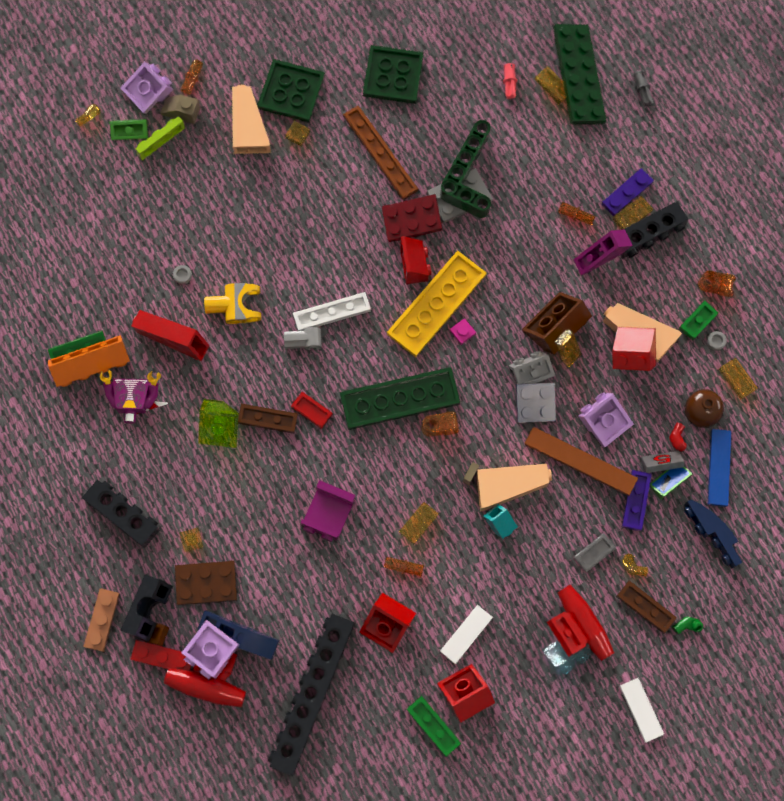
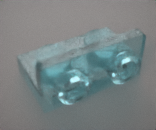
(561, 661)

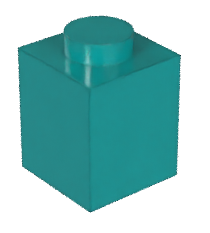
(500, 521)

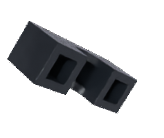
(148, 595)

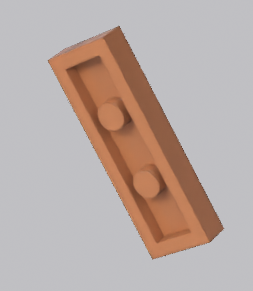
(101, 620)

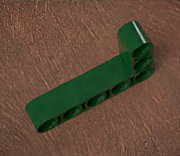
(463, 169)

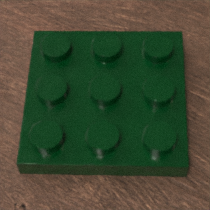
(393, 74)
(291, 90)

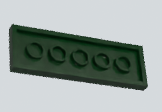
(579, 74)
(399, 398)

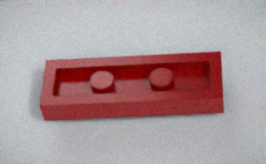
(159, 656)

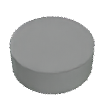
(182, 274)
(716, 340)

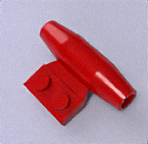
(579, 626)
(211, 690)

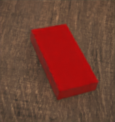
(311, 410)

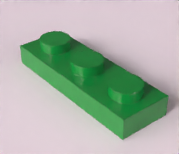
(76, 344)
(433, 726)

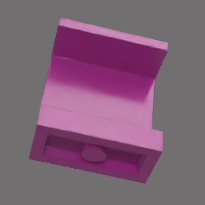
(328, 511)

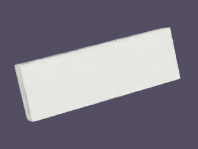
(466, 634)
(641, 710)

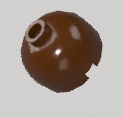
(704, 408)

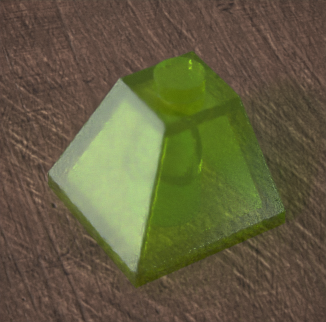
(218, 424)

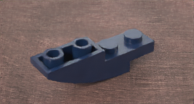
(710, 524)
(246, 637)

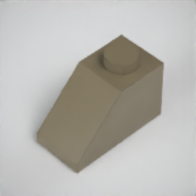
(182, 106)

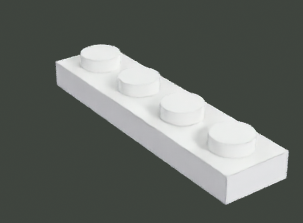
(332, 311)

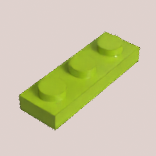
(160, 137)

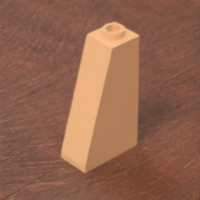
(248, 128)
(625, 317)
(509, 483)

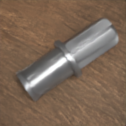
(643, 87)

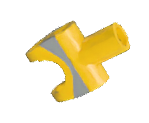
(232, 304)

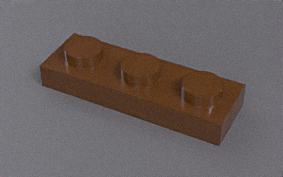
(267, 418)
(646, 607)

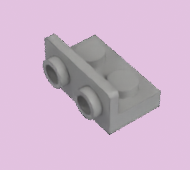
(532, 369)

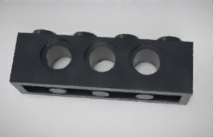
(672, 214)
(95, 498)

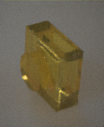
(297, 133)
(191, 539)

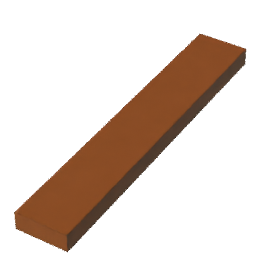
(380, 152)
(581, 461)

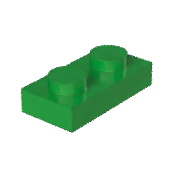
(698, 320)

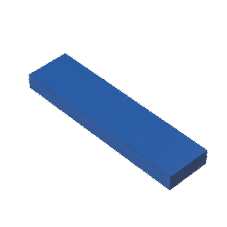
(719, 467)

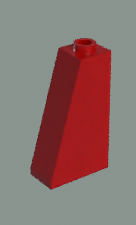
(171, 334)

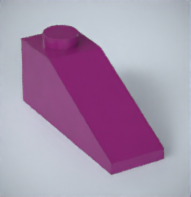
(603, 251)

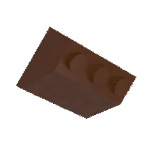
(555, 318)

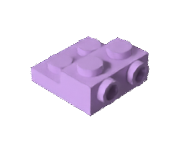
(147, 87)
(605, 418)
(209, 650)

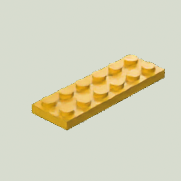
(436, 303)

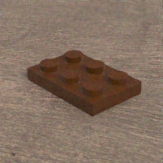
(205, 583)

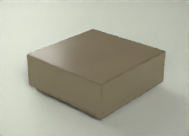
(470, 473)

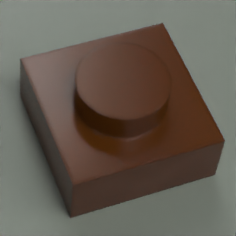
(159, 634)

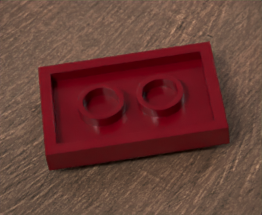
(412, 218)

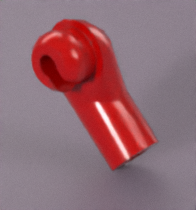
(676, 438)

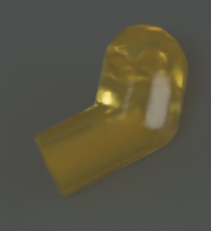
(91, 112)
(632, 568)

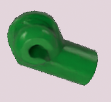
(688, 623)

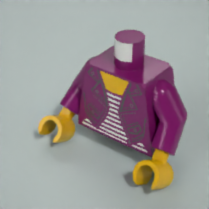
(131, 395)

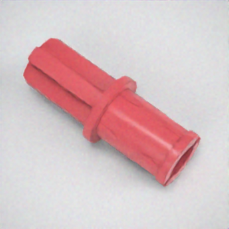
(510, 81)

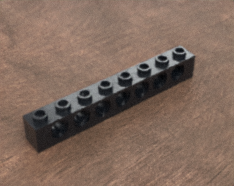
(289, 764)

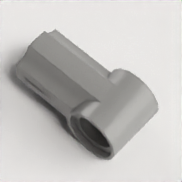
(303, 339)

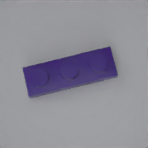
(627, 192)
(636, 502)

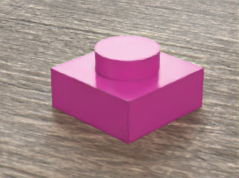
(462, 331)

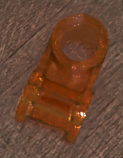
(720, 283)
(443, 424)

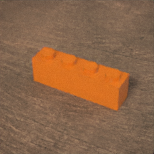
(88, 361)

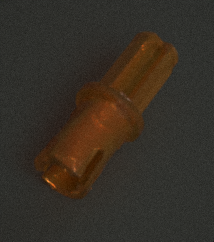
(191, 77)
(576, 213)
(403, 566)

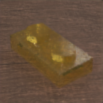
(551, 84)
(633, 213)
(568, 347)
(738, 378)
(418, 523)

